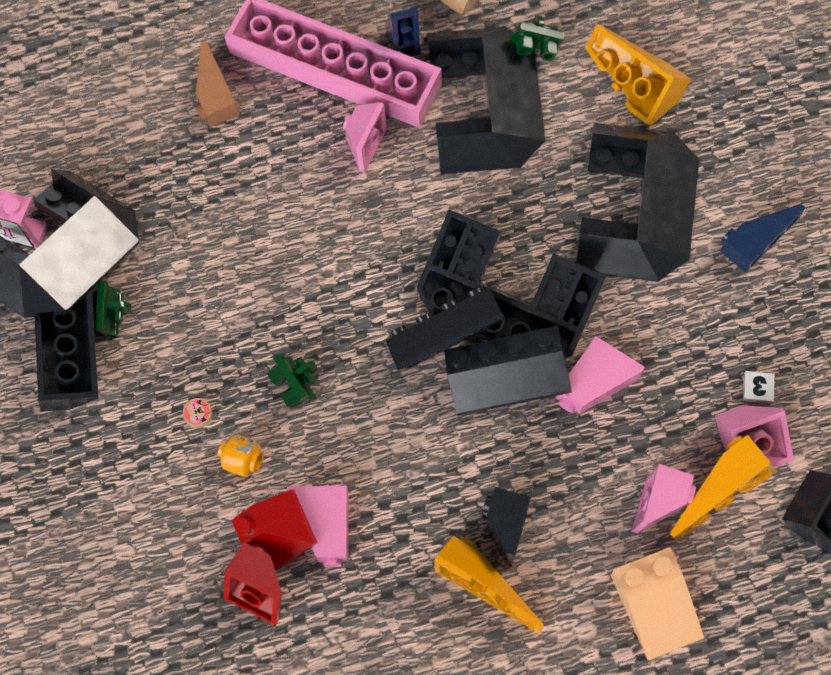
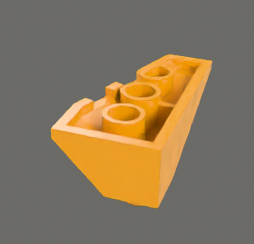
(644, 78)
(736, 471)
(474, 573)

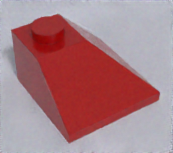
(276, 527)
(253, 583)

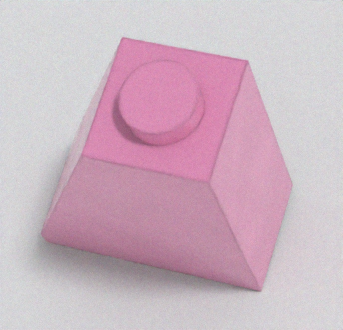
(598, 376)
(328, 517)

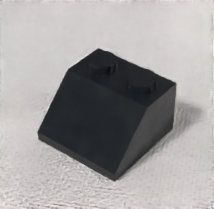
(811, 510)
(505, 520)

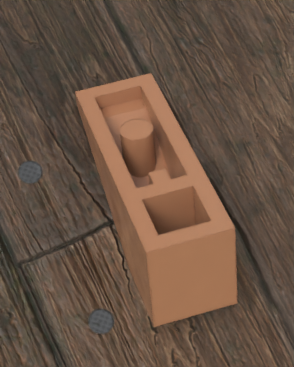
(212, 92)

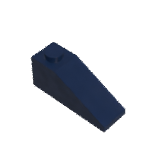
(403, 31)
(757, 236)

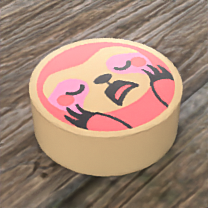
(197, 413)

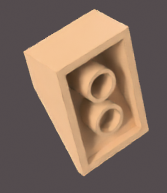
(658, 603)

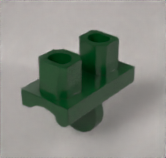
(538, 36)
(109, 309)
(287, 370)

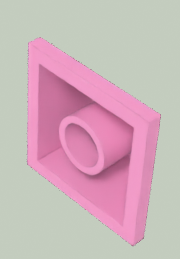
(365, 131)
(763, 425)
(663, 495)

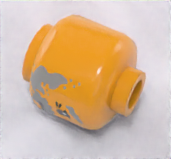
(241, 455)

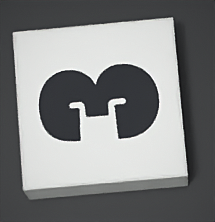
(758, 387)

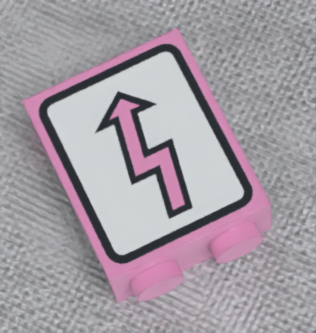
(16, 225)

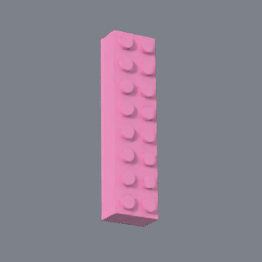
(334, 60)

